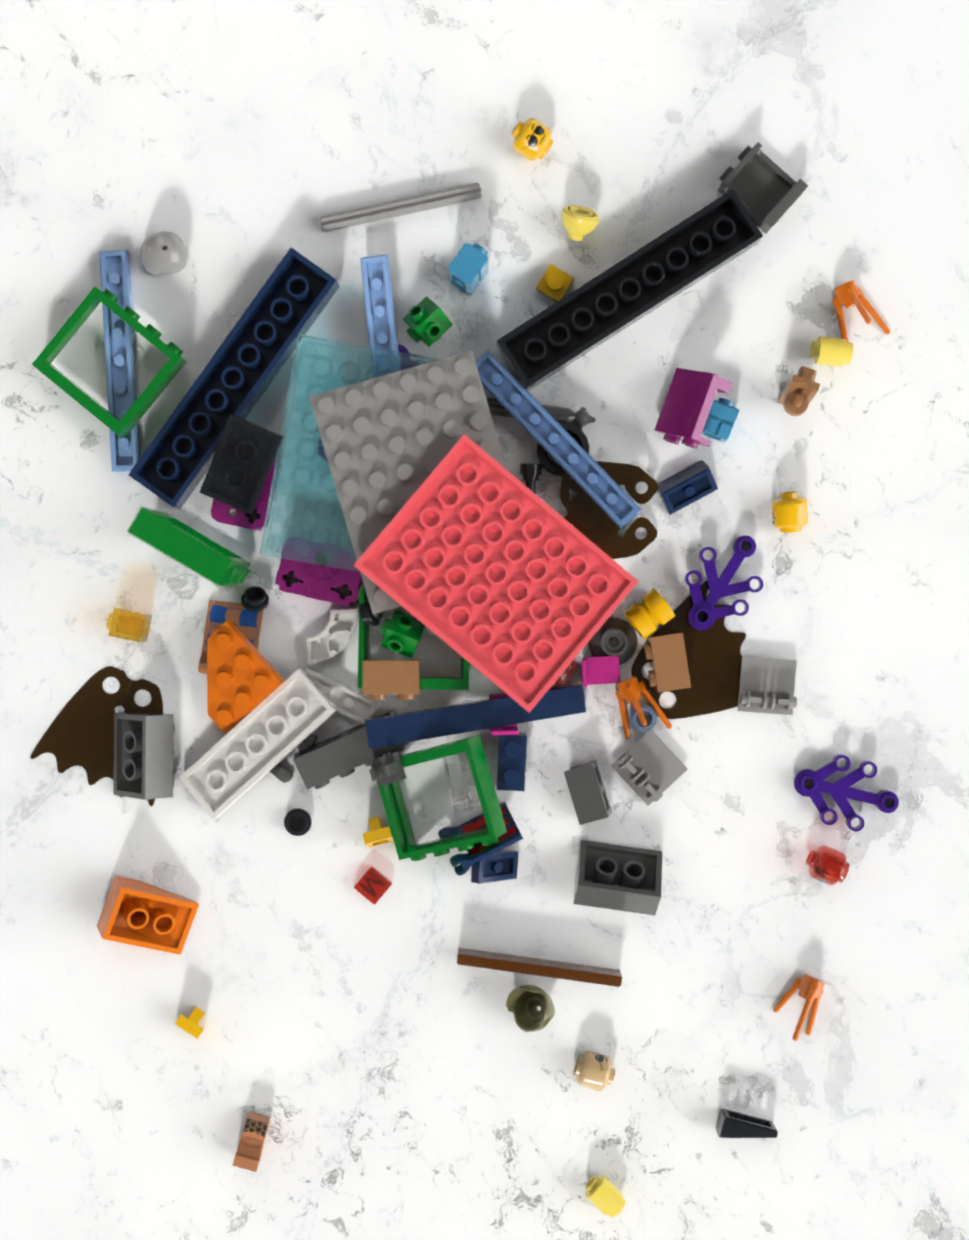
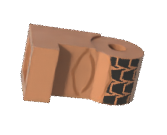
(252, 1142)

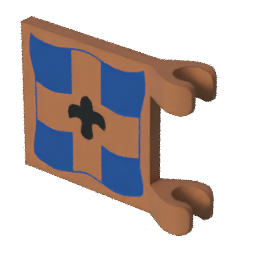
(246, 621)

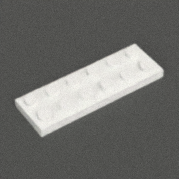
(257, 744)

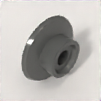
(623, 632)

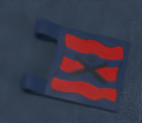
(479, 851)

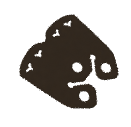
(597, 525)

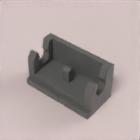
(588, 792)

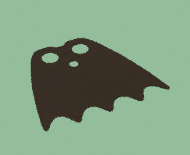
(711, 660)
(85, 725)

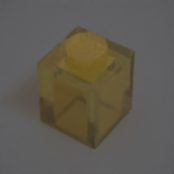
(129, 625)

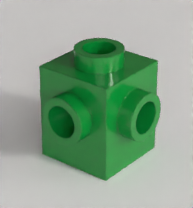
(426, 322)
(402, 633)

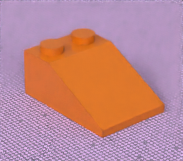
(146, 916)

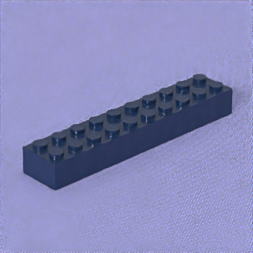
(234, 377)

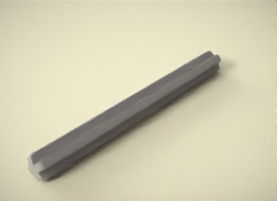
(400, 207)

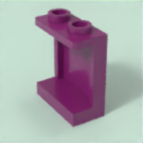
(689, 406)

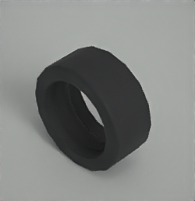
(543, 457)

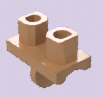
(799, 391)

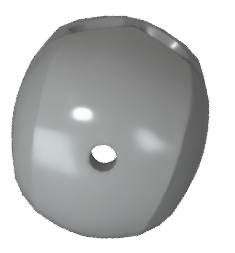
(158, 261)

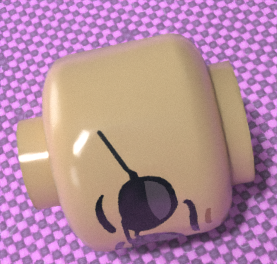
(594, 1070)

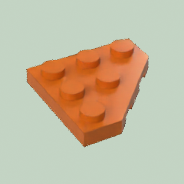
(236, 677)

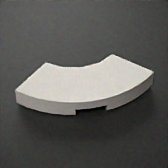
(333, 637)

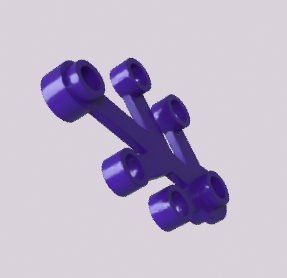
(719, 586)
(841, 791)

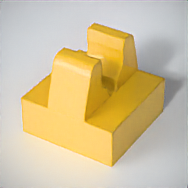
(378, 833)
(190, 1024)

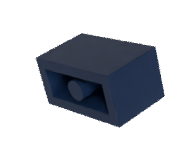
(511, 762)

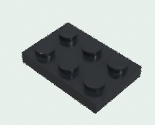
(241, 464)

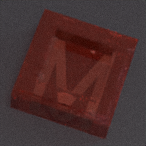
(373, 885)

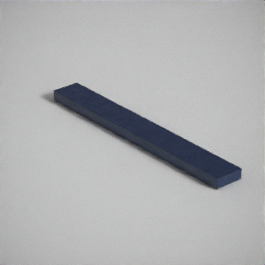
(471, 717)

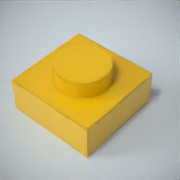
(554, 283)

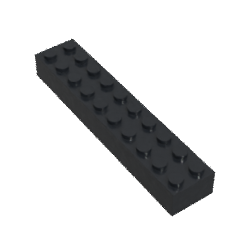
(629, 290)

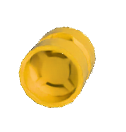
(649, 613)

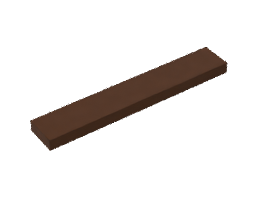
(539, 967)

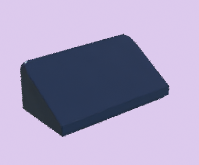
(686, 486)

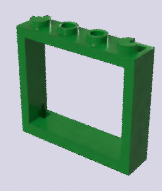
(147, 397)
(189, 547)
(434, 683)
(398, 815)

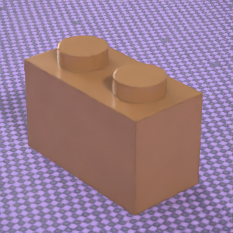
(667, 662)
(391, 678)

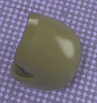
(524, 1004)

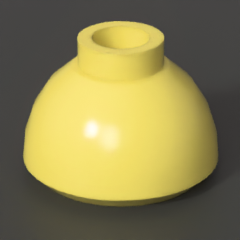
(579, 221)

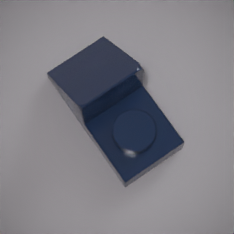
(496, 867)

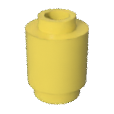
(831, 351)
(604, 1196)

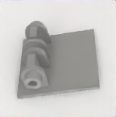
(767, 685)
(649, 767)

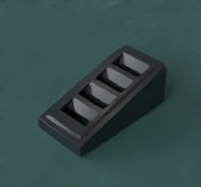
(739, 1125)

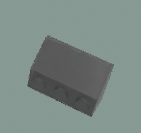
(143, 755)
(618, 878)

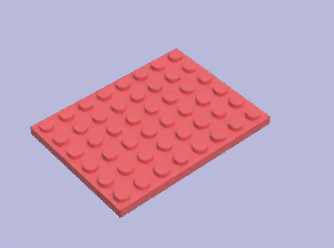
(496, 573)

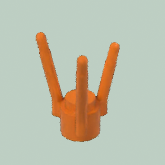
(850, 296)
(630, 691)
(811, 990)

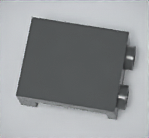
(761, 187)

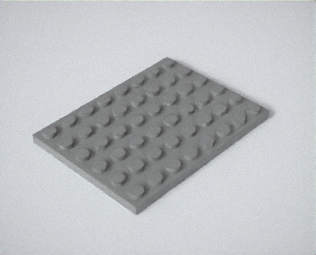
(392, 435)

